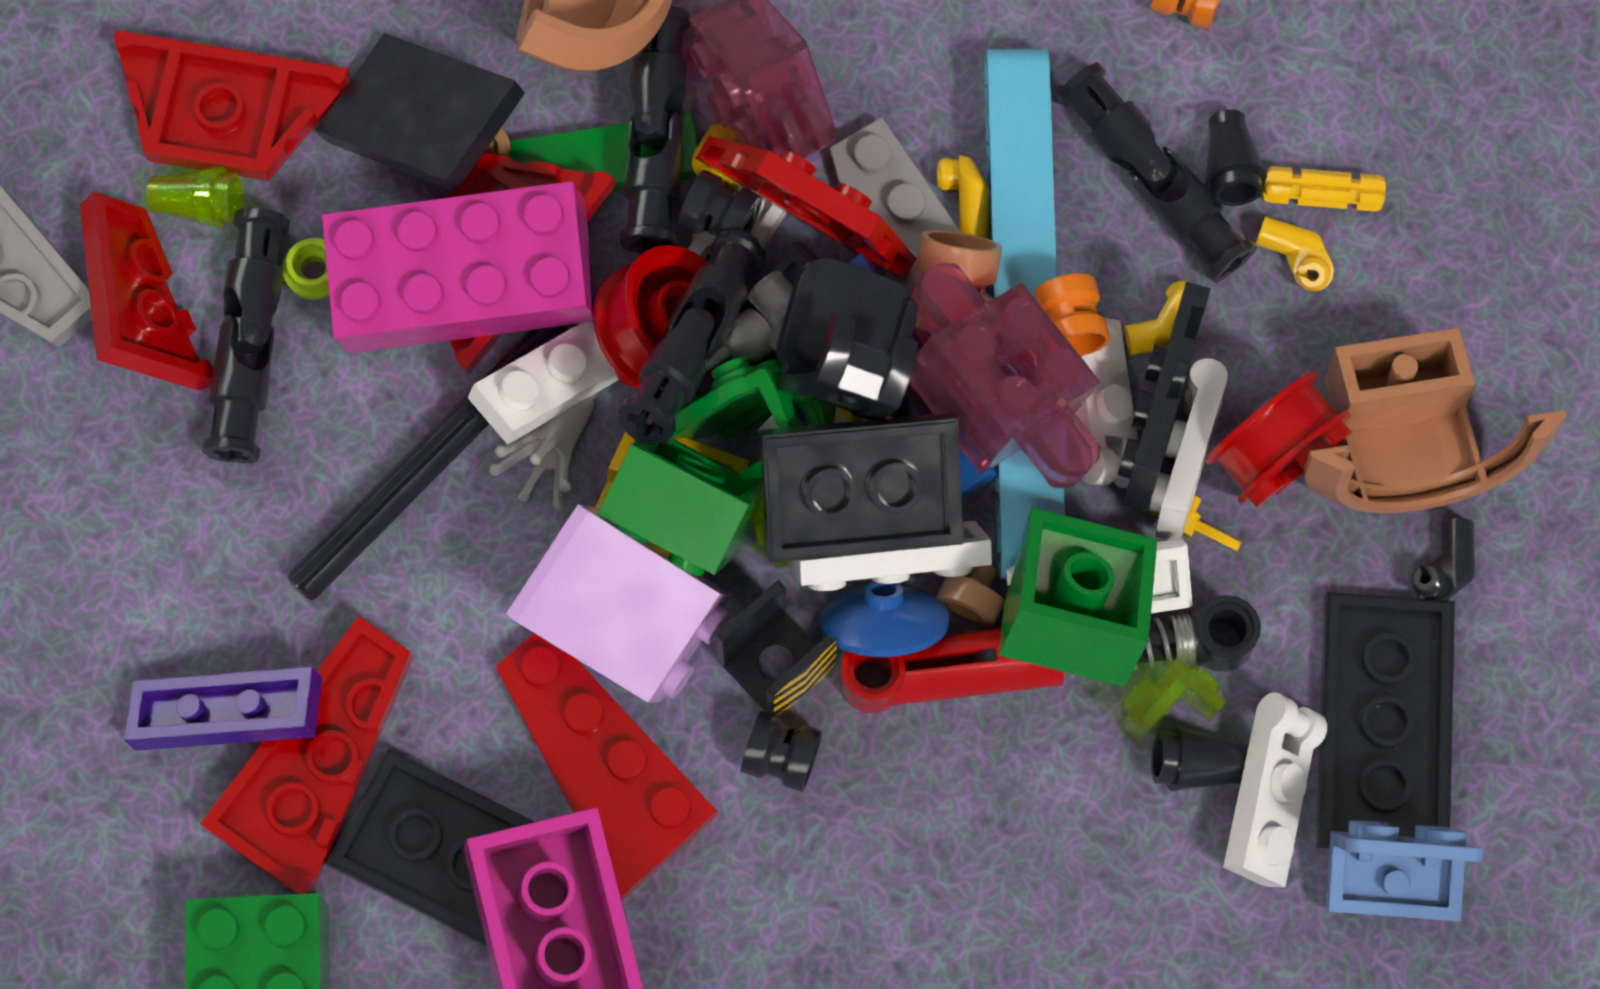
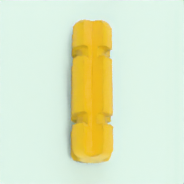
(1324, 188)

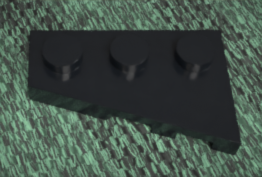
(1157, 410)

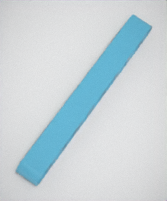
(1024, 224)

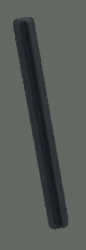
(401, 484)

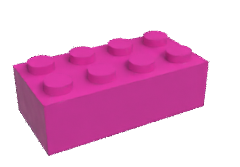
(459, 267)
(552, 906)

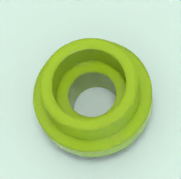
(294, 263)

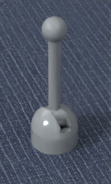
(746, 338)

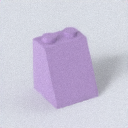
(620, 606)

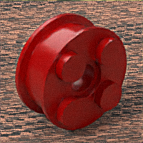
(637, 305)
(1275, 441)

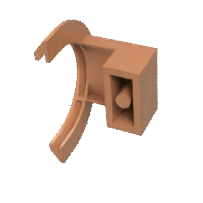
(588, 32)
(1413, 428)

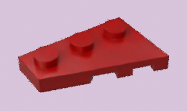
(130, 299)

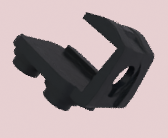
(848, 339)

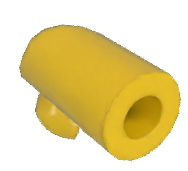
(973, 193)

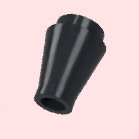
(1233, 163)
(1195, 760)

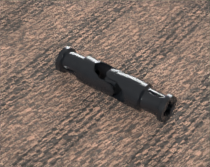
(659, 98)
(1128, 140)
(250, 301)
(678, 360)

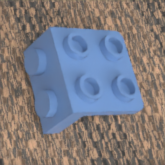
(1398, 875)

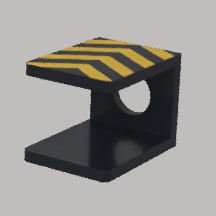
(766, 625)

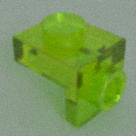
(1152, 701)

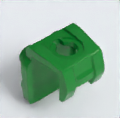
(741, 399)

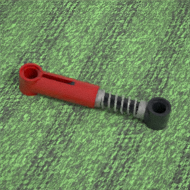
(976, 669)

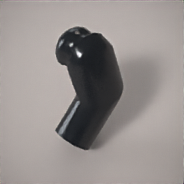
(1453, 567)

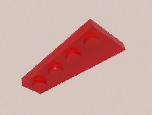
(604, 761)
(297, 791)

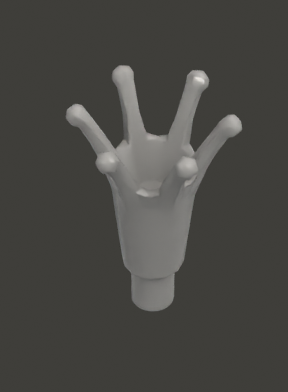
(548, 449)

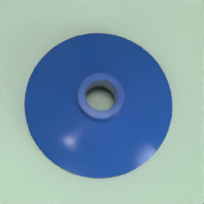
(884, 620)

